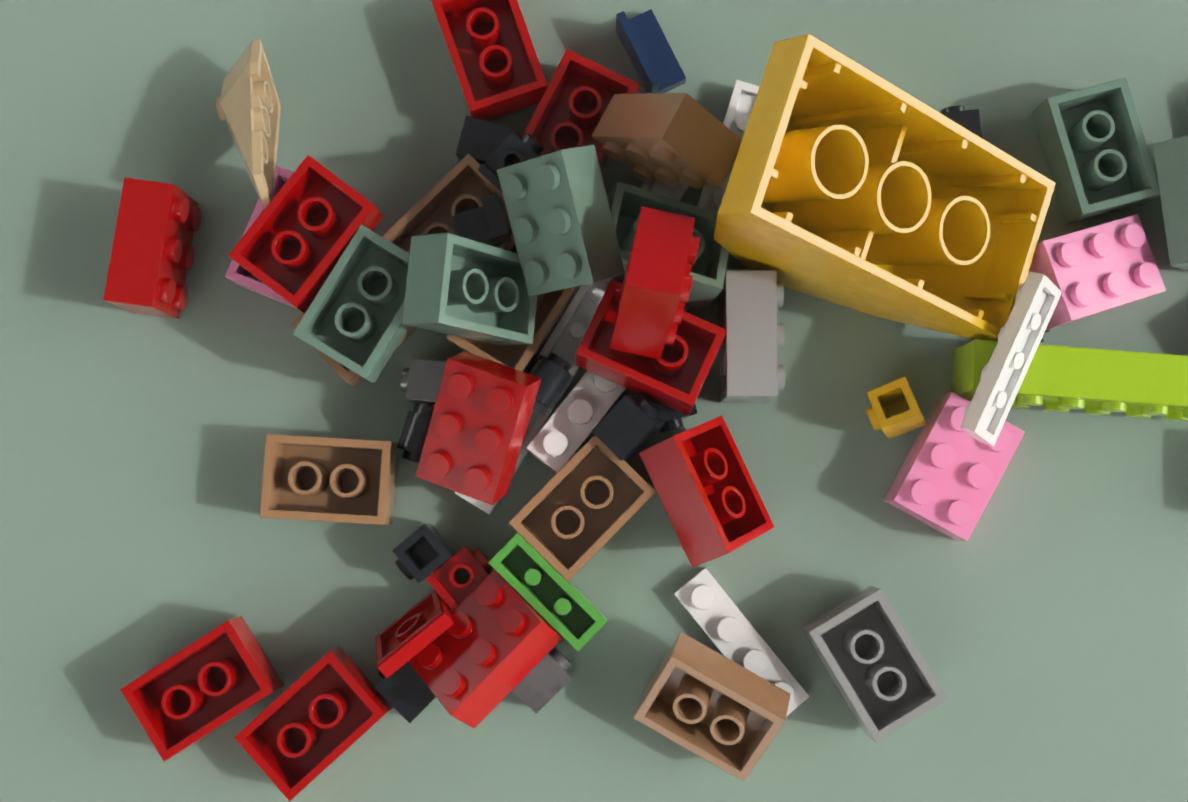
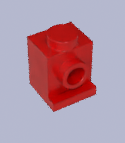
(444, 579)

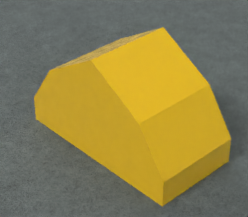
(878, 198)

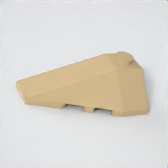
(253, 116)

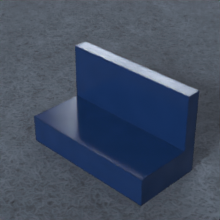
(649, 52)

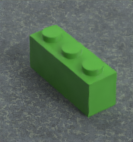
(548, 592)

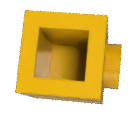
(894, 409)

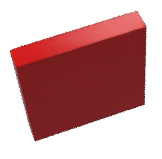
(412, 633)

